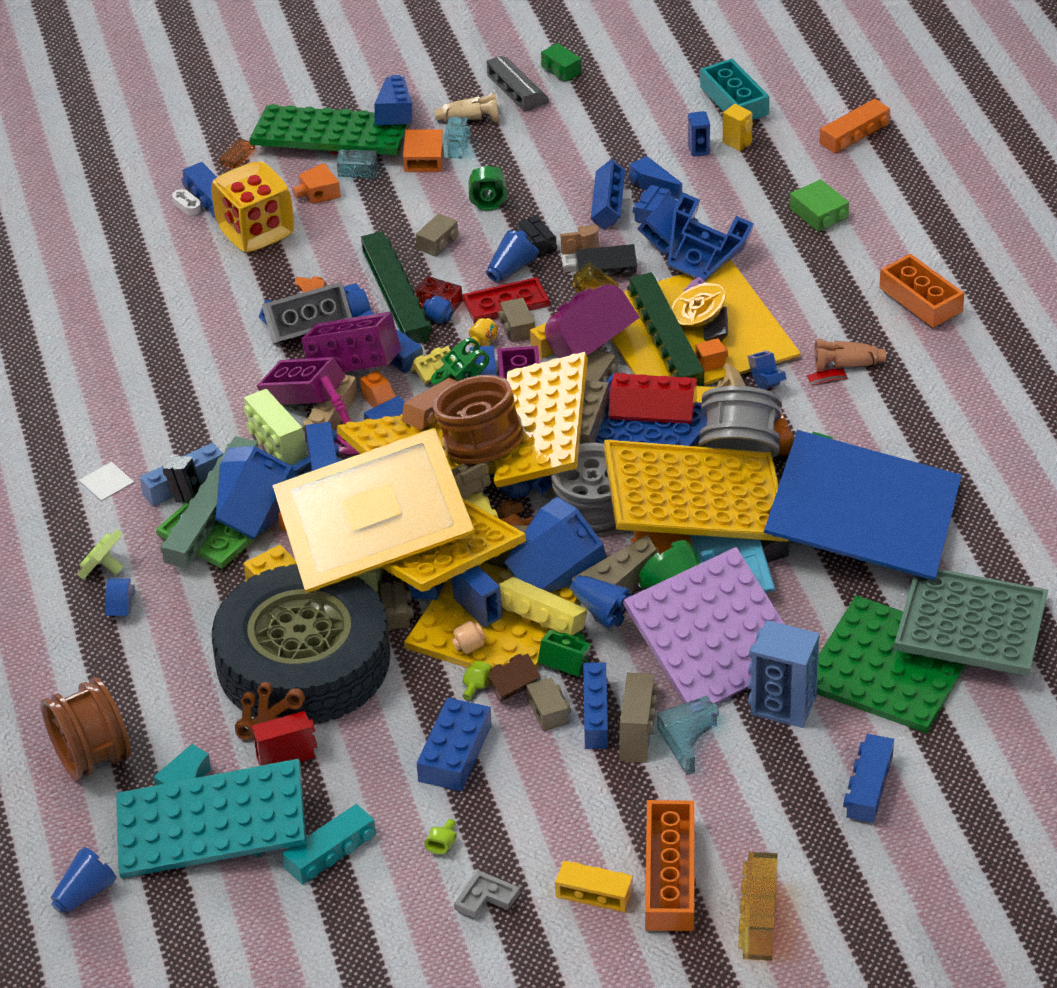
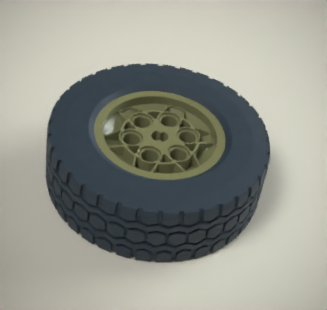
(316, 641)

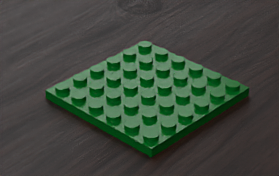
(868, 674)

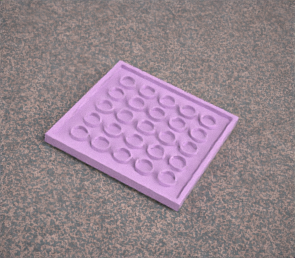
(704, 625)

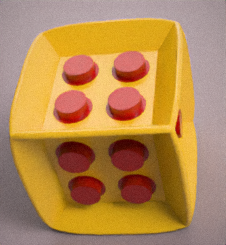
(253, 206)

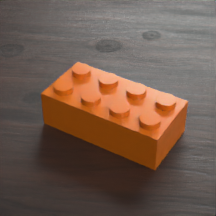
(921, 290)

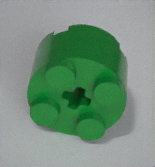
(487, 188)

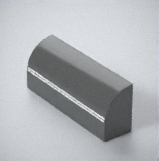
(515, 83)

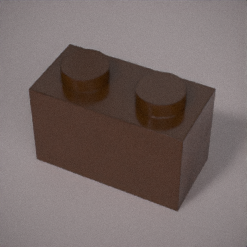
(512, 677)

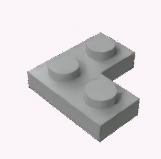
(485, 889)

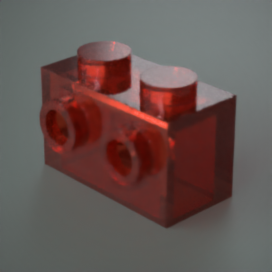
(431, 287)

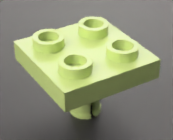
(101, 555)

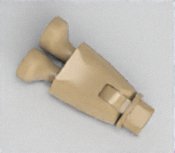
(470, 108)

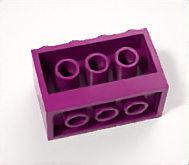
(355, 341)

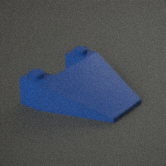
(701, 249)

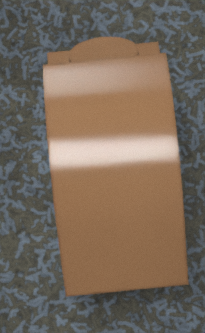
(585, 238)

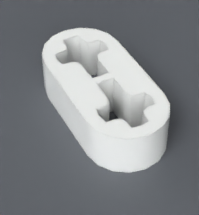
(186, 202)

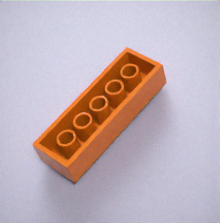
(669, 866)

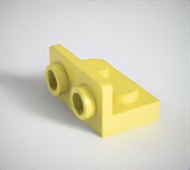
(427, 365)

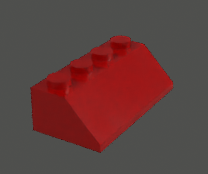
(652, 398)

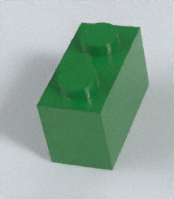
(561, 62)

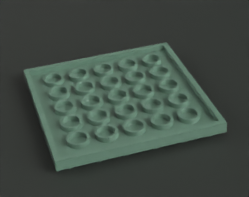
(972, 621)

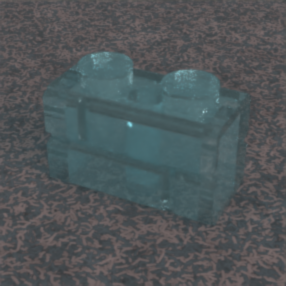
(357, 163)

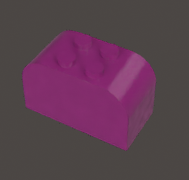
(589, 320)

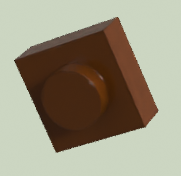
(508, 508)

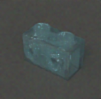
(456, 137)

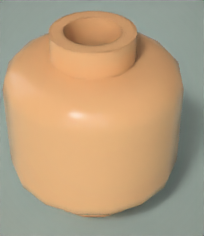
(468, 637)

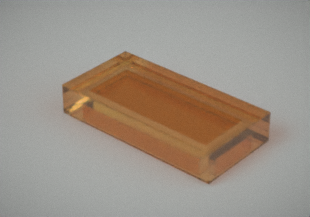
(236, 153)

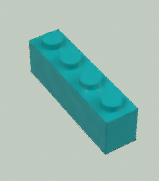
(329, 844)

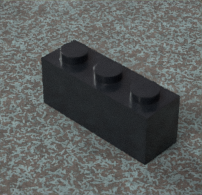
(610, 260)

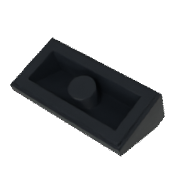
(717, 327)

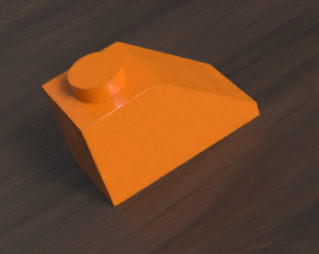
(376, 389)

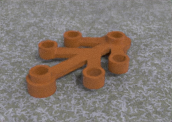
(264, 713)

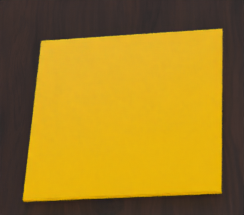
(749, 328)

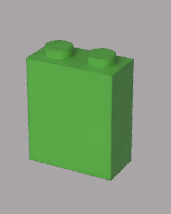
(819, 205)

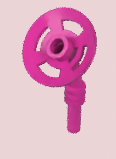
(340, 407)

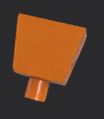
(317, 185)

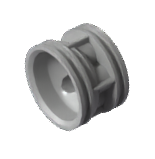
(590, 478)

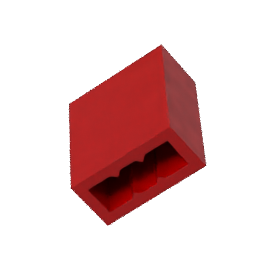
(284, 739)

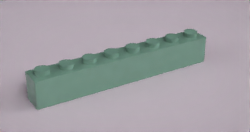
(199, 517)

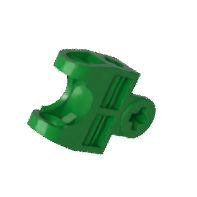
(464, 359)

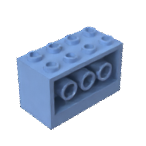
(783, 673)

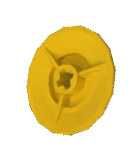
(699, 304)

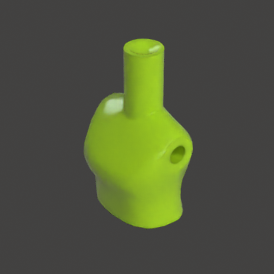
(475, 678)
(441, 838)

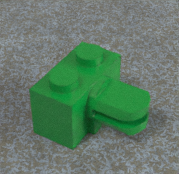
(564, 652)

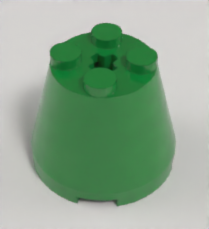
(668, 564)

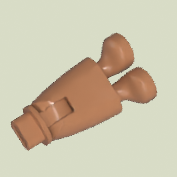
(846, 354)

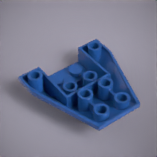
(246, 489)
(555, 548)

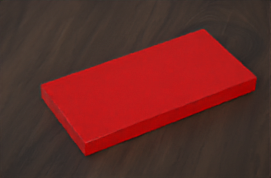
(487, 302)

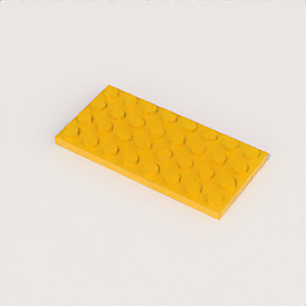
(551, 410)

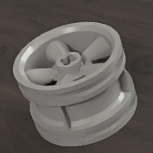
(741, 419)

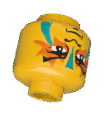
(484, 332)

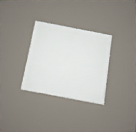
(106, 481)

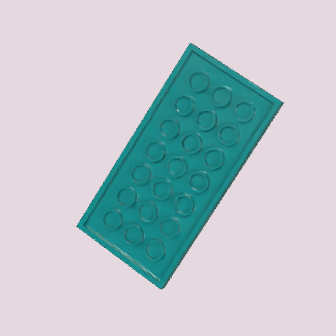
(210, 818)

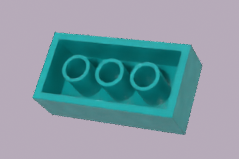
(730, 85)

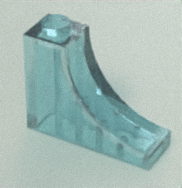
(684, 725)

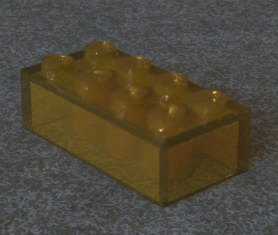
(758, 906)

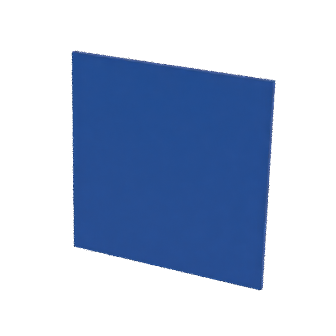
(864, 504)

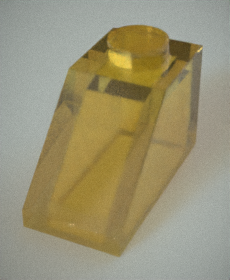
(591, 278)

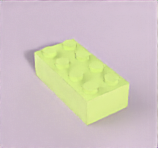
(274, 427)

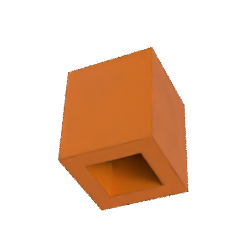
(711, 354)

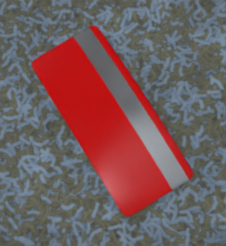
(826, 375)

